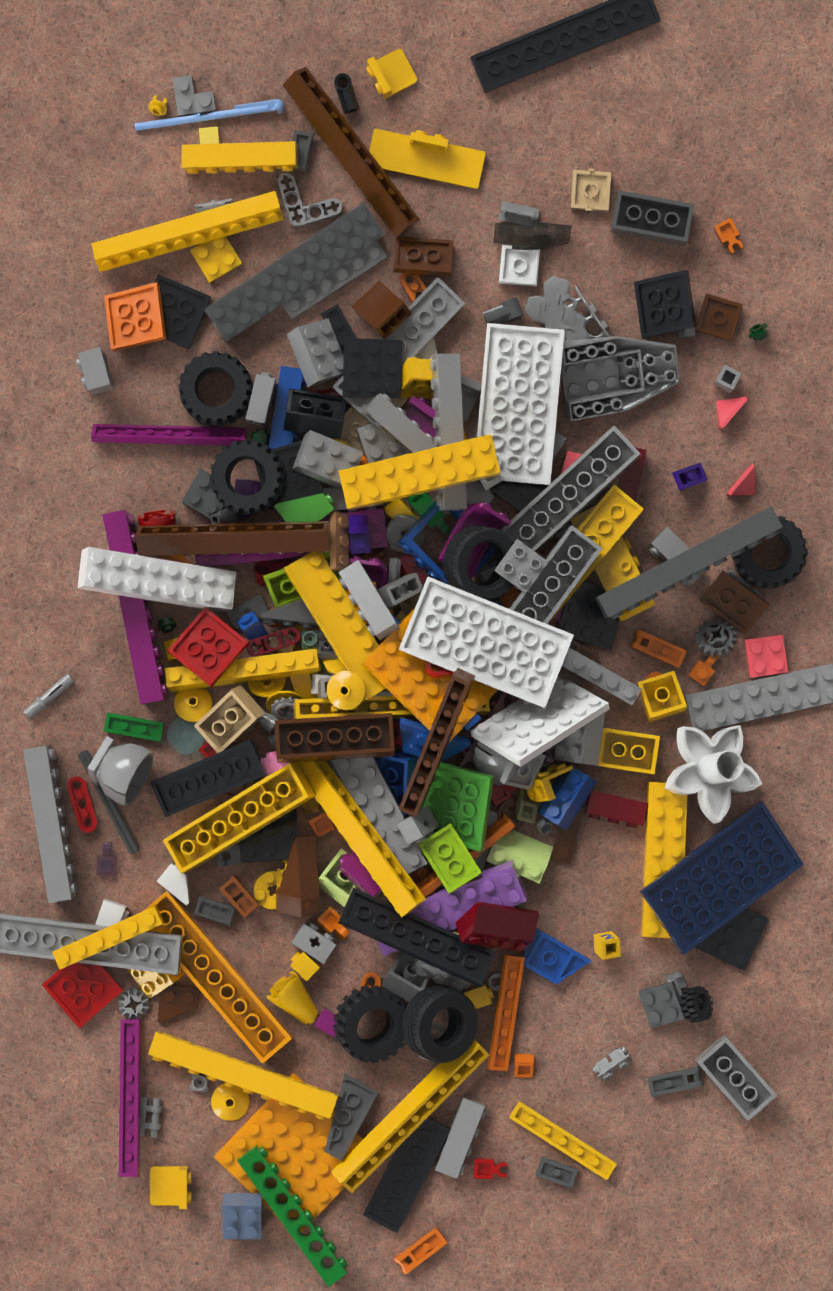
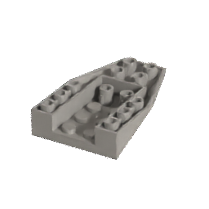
(614, 374)

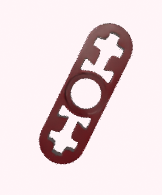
(257, 641)

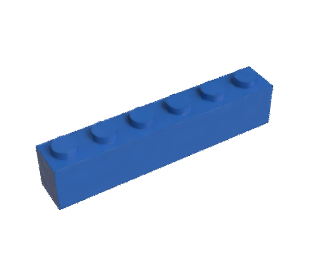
(288, 378)

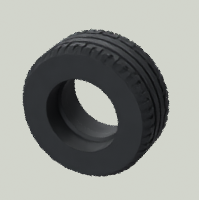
(460, 1028)

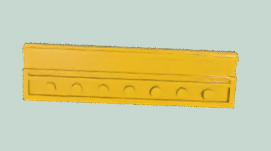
(335, 616)

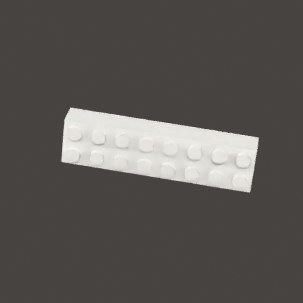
(156, 579)

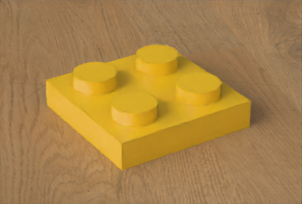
(216, 258)

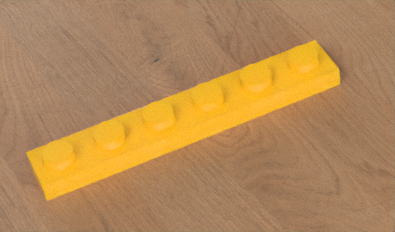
(108, 937)
(562, 1140)

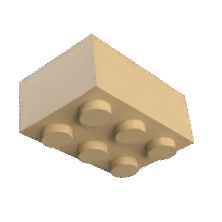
(229, 719)

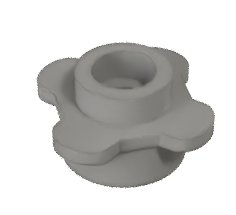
(199, 1087)

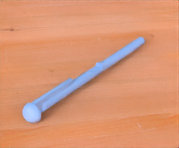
(240, 110)

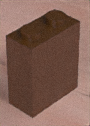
(381, 310)

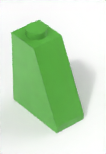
(306, 509)

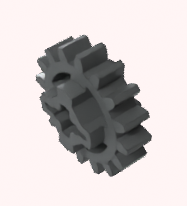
(719, 645)

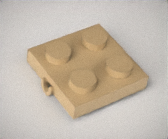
(590, 190)

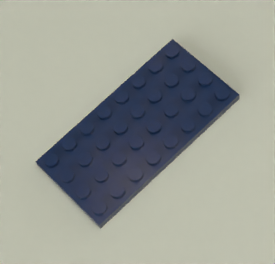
(721, 877)

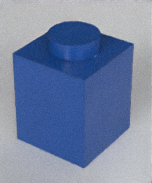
(252, 626)

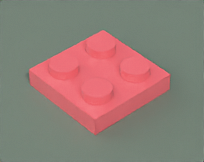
(766, 656)

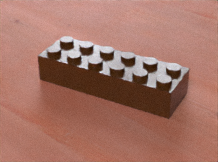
(334, 738)

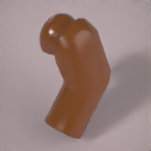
(378, 555)

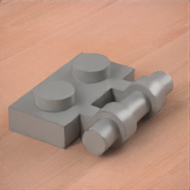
(156, 1109)

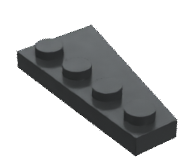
(351, 1109)

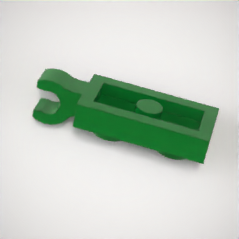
(421, 503)

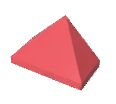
(727, 409)
(745, 484)

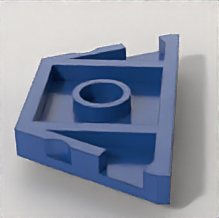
(415, 735)
(552, 958)

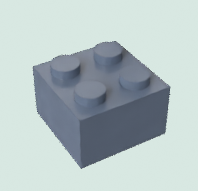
(242, 1216)

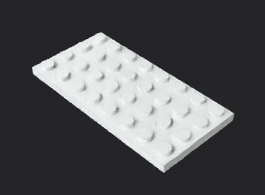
(521, 399)
(487, 641)

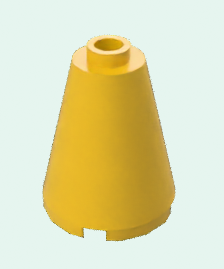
(293, 998)

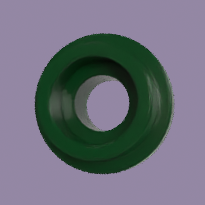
(167, 624)

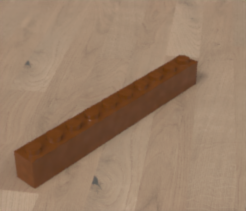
(350, 152)
(234, 538)

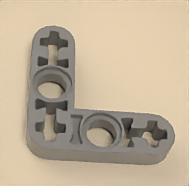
(305, 211)

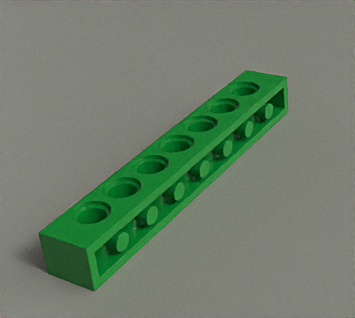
(330, 1273)

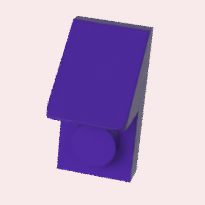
(689, 476)
(359, 534)

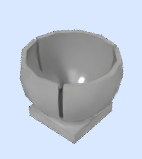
(118, 768)
(504, 770)

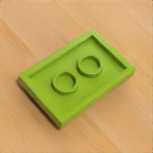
(450, 858)

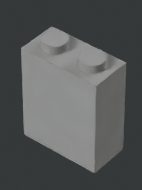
(261, 399)

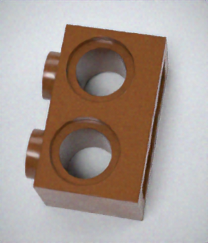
(239, 896)

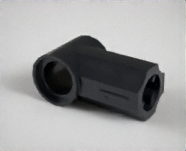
(346, 95)

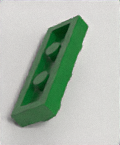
(134, 727)

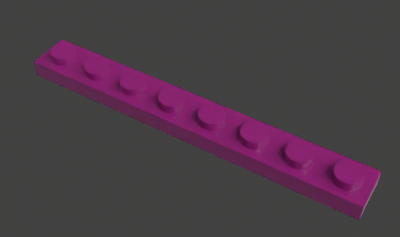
(166, 434)
(130, 1098)

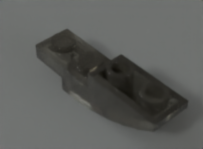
(532, 237)

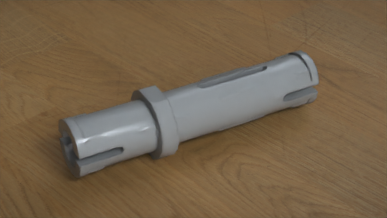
(45, 699)

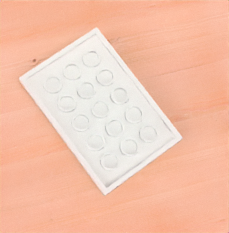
(528, 730)

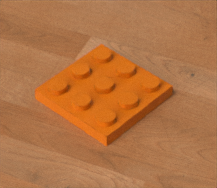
(135, 317)

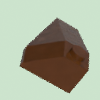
(300, 885)

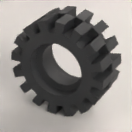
(696, 1004)

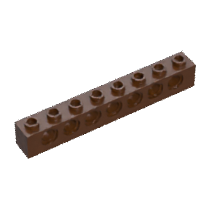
(437, 742)

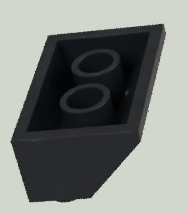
(314, 412)

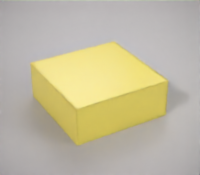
(209, 135)

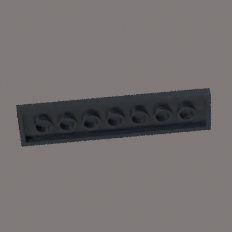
(416, 937)

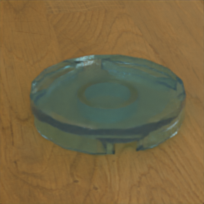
(184, 736)

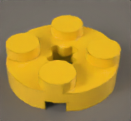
(261, 890)

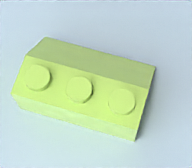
(526, 852)
(335, 882)

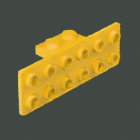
(427, 157)
(617, 567)

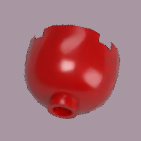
(156, 518)

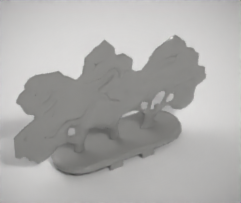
(557, 315)

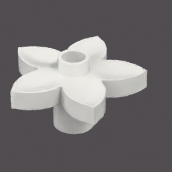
(712, 769)

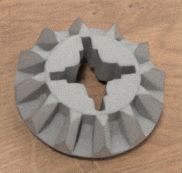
(278, 708)
(138, 996)

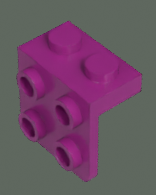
(422, 414)

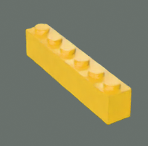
(240, 157)

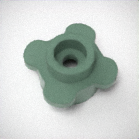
(309, 634)

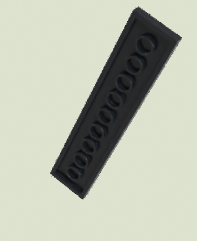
(562, 41)

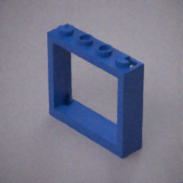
(420, 557)

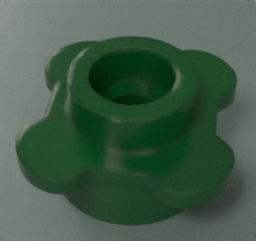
(758, 332)

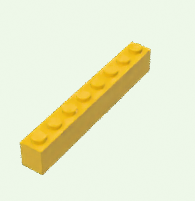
(250, 670)

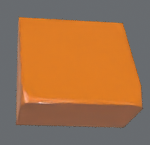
(524, 1065)

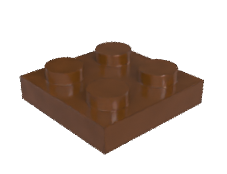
(718, 317)

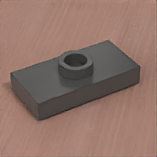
(304, 143)
(256, 605)
(214, 910)

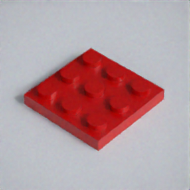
(208, 647)
(82, 990)

